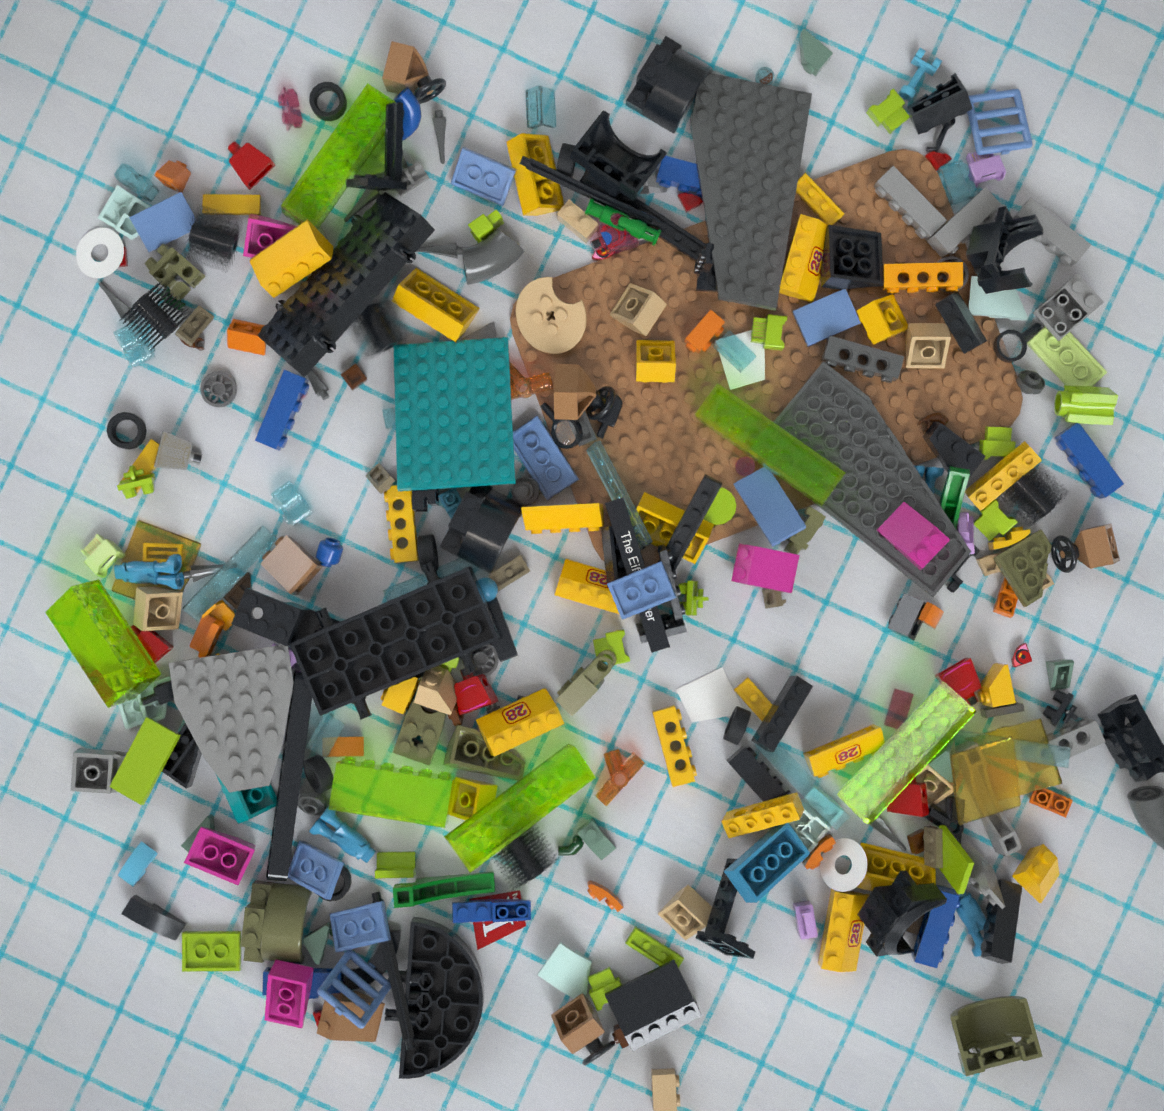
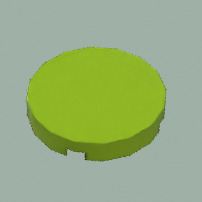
(722, 508)

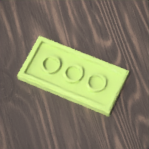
(1067, 358)

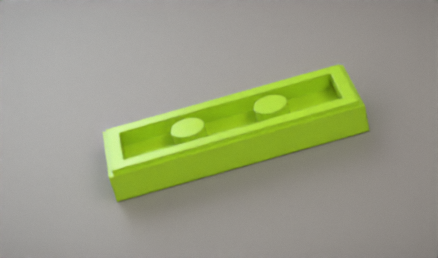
(652, 948)

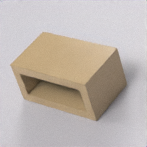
(575, 220)
(664, 1089)

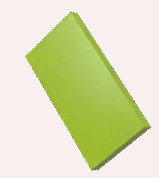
(145, 761)

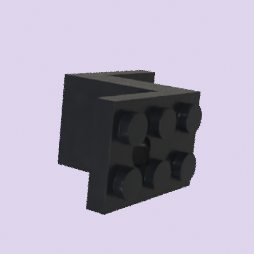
(280, 620)

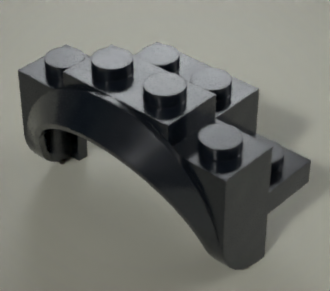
(1134, 744)

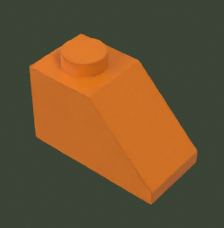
(173, 175)

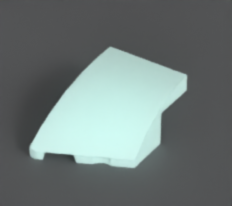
(119, 209)
(995, 305)
(133, 711)
(811, 826)
(567, 971)

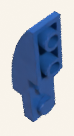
(491, 910)

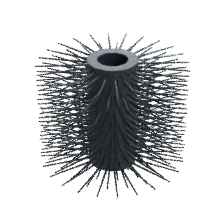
(213, 238)
(155, 315)
(375, 325)
(1033, 495)
(524, 859)

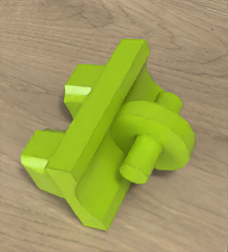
(128, 485)
(693, 594)

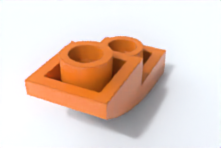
(1005, 600)
(931, 615)
(348, 747)
(1051, 801)
(814, 858)
(600, 892)

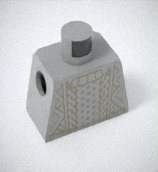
(175, 453)

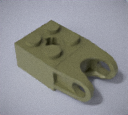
(585, 682)
(423, 723)

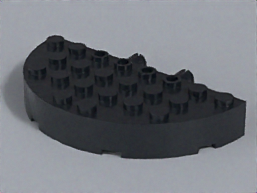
(441, 996)

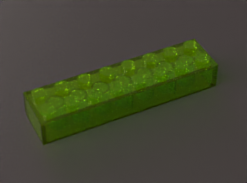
(339, 159)
(769, 445)
(906, 753)
(519, 807)

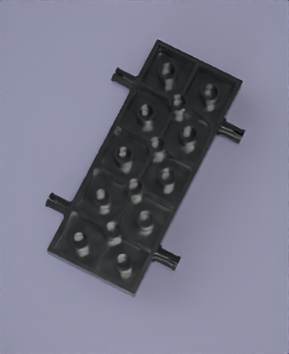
(346, 284)
(395, 640)

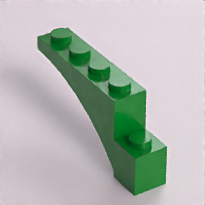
(953, 493)
(442, 887)

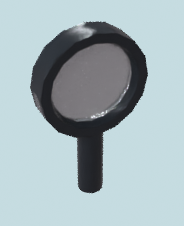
(1012, 345)
(564, 433)

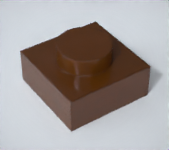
(354, 377)
(455, 717)
(916, 841)
(619, 1037)

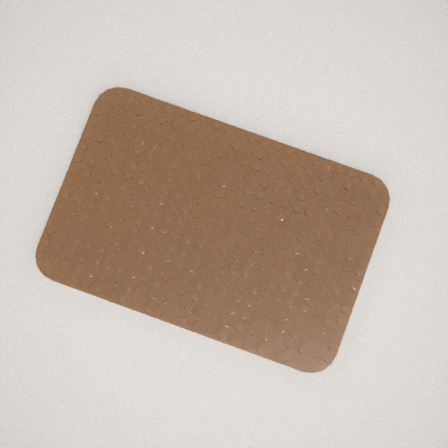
(657, 438)

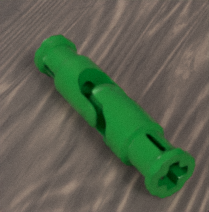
(634, 227)

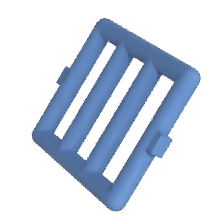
(1019, 109)
(341, 1008)

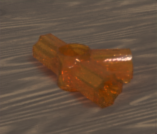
(535, 384)
(617, 766)

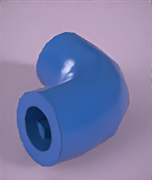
(412, 112)

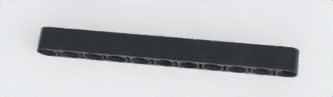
(289, 780)

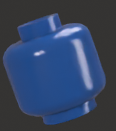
(329, 552)

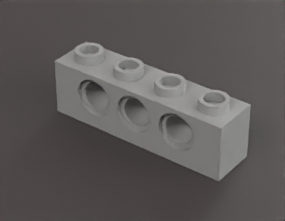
(1091, 736)

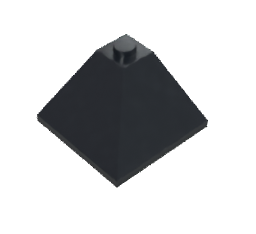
(851, 259)

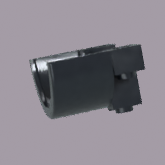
(672, 81)
(610, 163)
(483, 524)

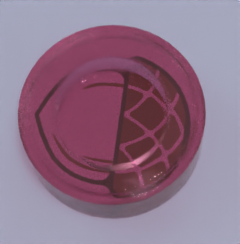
(744, 466)

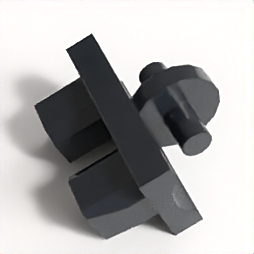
(1064, 701)

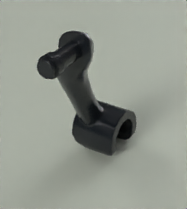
(946, 126)

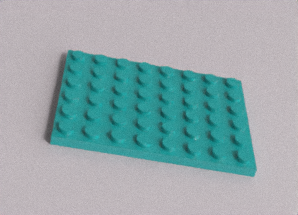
(453, 414)

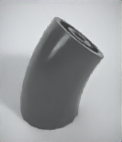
(490, 257)
(1148, 809)

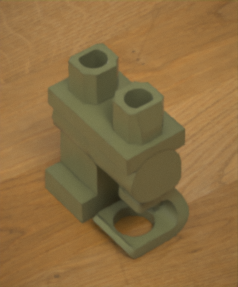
(169, 267)
(813, 523)

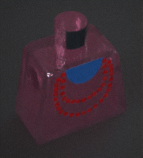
(613, 239)

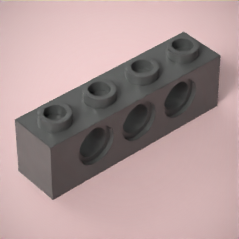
(891, 361)

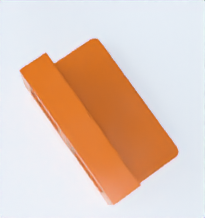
(243, 337)
(207, 635)

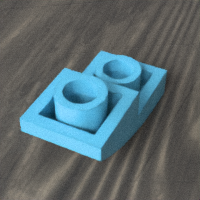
(450, 501)
(137, 863)

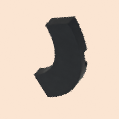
(377, 960)

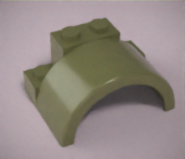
(275, 928)
(989, 1029)

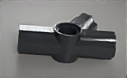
(941, 817)

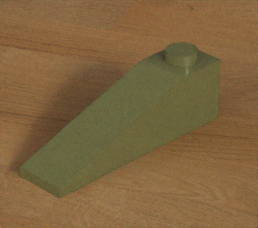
(470, 753)

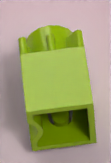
(1086, 404)

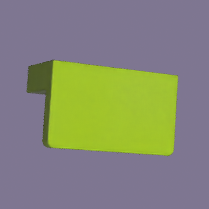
(395, 865)

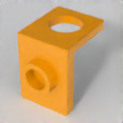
(221, 611)

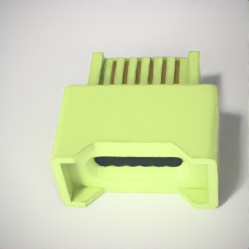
(101, 555)

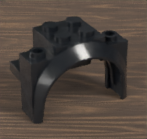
(993, 242)
(893, 909)

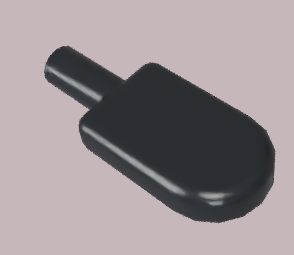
(611, 416)
(162, 693)

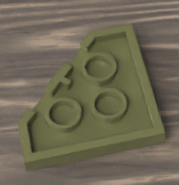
(1026, 566)

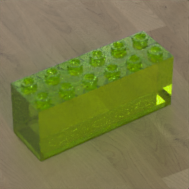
(103, 643)
(392, 792)

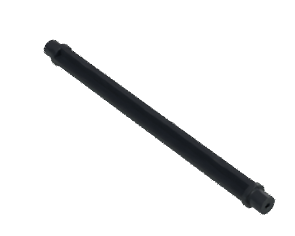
(589, 192)
(397, 987)

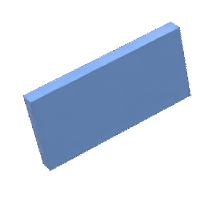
(543, 458)
(769, 506)

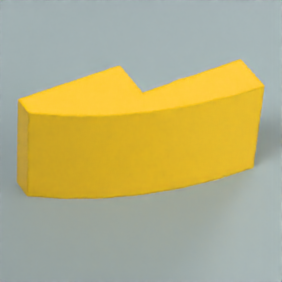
(1013, 537)

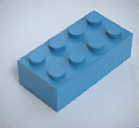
(766, 862)

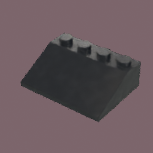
(653, 1005)

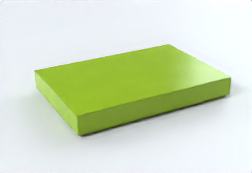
(956, 862)
(211, 951)

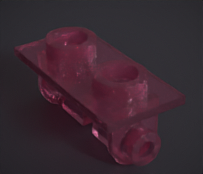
(288, 101)

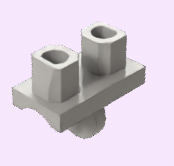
(413, 176)

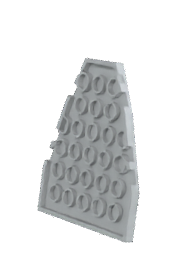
(236, 711)

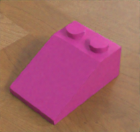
(262, 233)
(913, 535)
(765, 568)
(220, 854)
(288, 993)

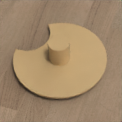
(547, 320)

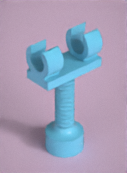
(907, 91)

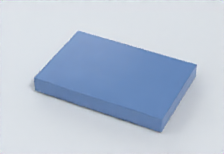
(483, 176)
(163, 221)
(826, 317)
(642, 590)
(315, 869)
(360, 926)

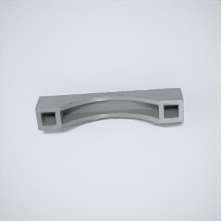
(997, 826)

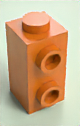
(706, 329)

